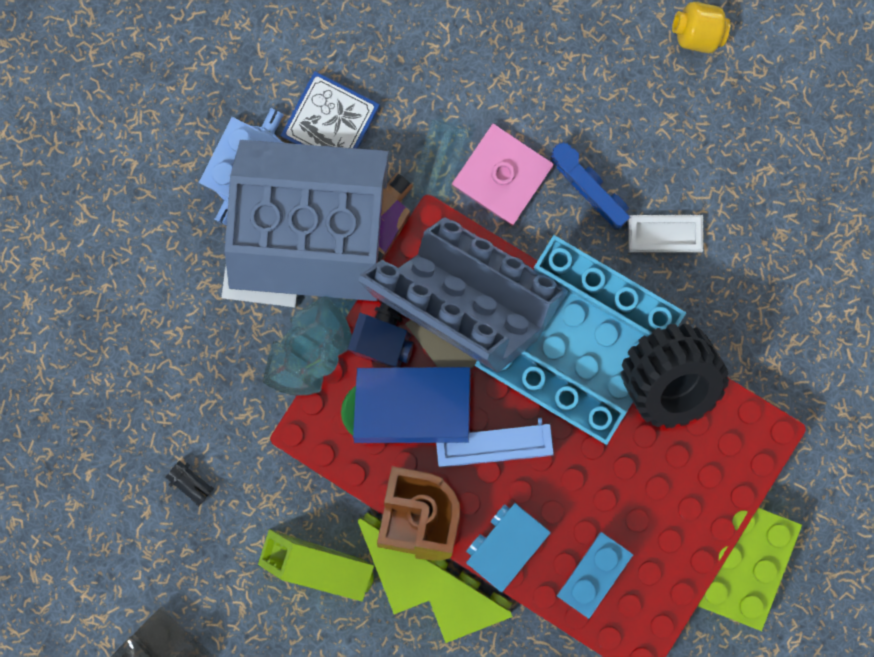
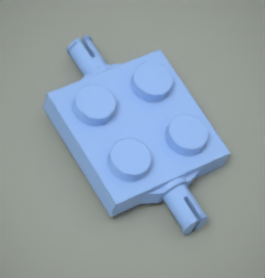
(220, 165)

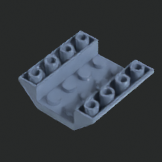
(304, 218)
(469, 294)

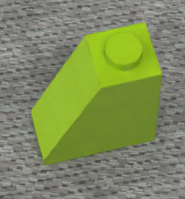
(316, 566)

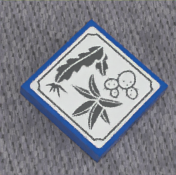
(330, 115)

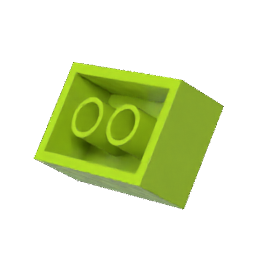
(753, 569)

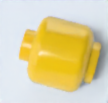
(701, 27)

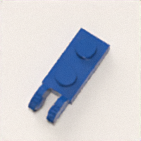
(588, 184)

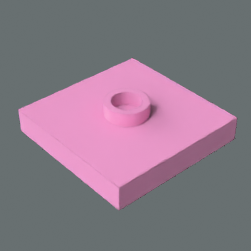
(502, 174)

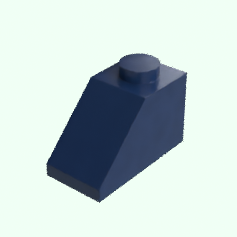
(380, 341)

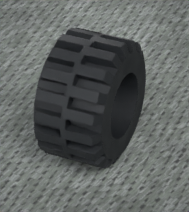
(674, 375)

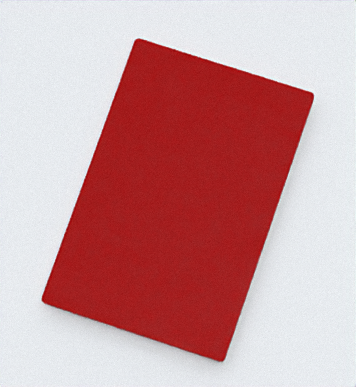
(649, 489)

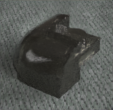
(162, 638)

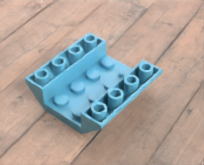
(582, 349)

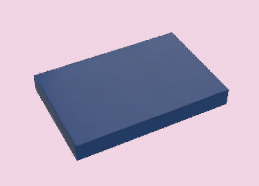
(412, 405)

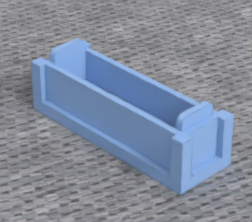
(498, 446)

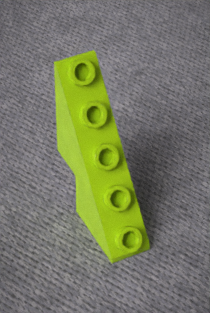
(412, 581)

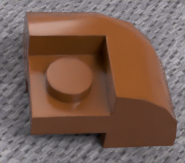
(419, 515)

